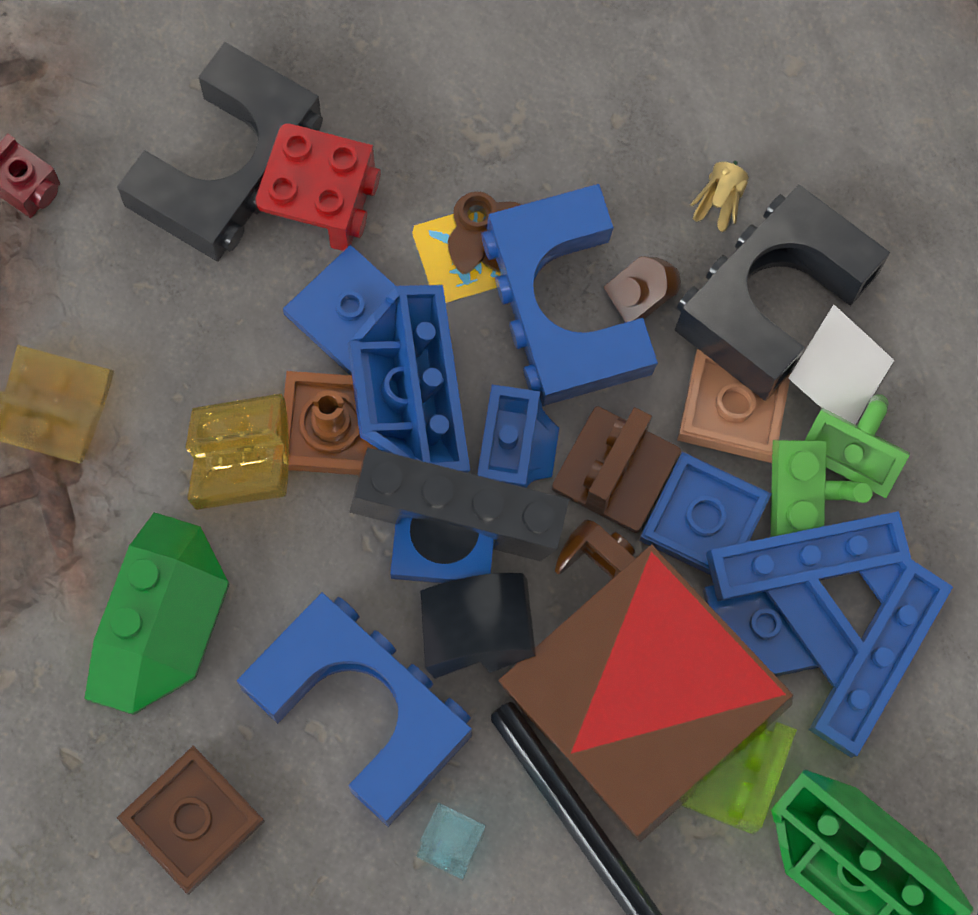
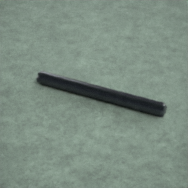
(572, 812)

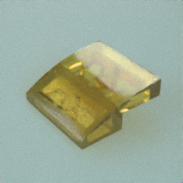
(52, 403)
(238, 452)

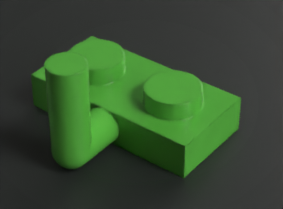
(857, 451)
(801, 486)

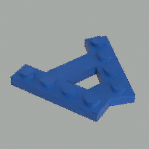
(859, 669)

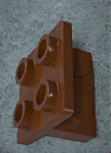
(617, 467)

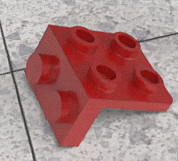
(319, 182)

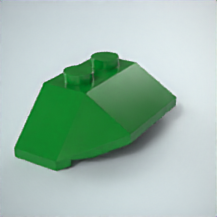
(156, 617)
(858, 854)

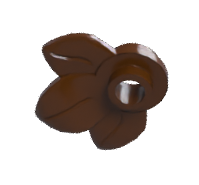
(465, 241)

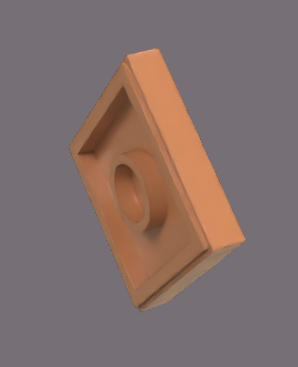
(728, 415)

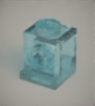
(450, 841)

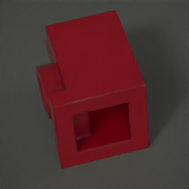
(33, 189)

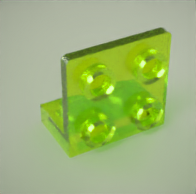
(744, 785)

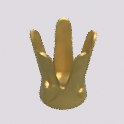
(723, 190)

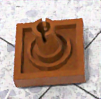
(323, 424)

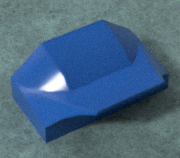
(517, 438)

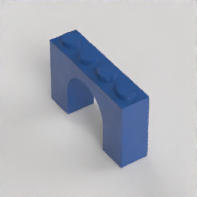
(561, 360)
(331, 642)

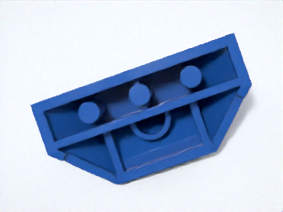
(409, 379)

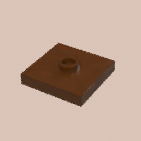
(190, 820)

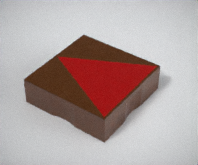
(646, 692)

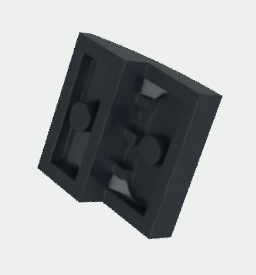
(477, 622)

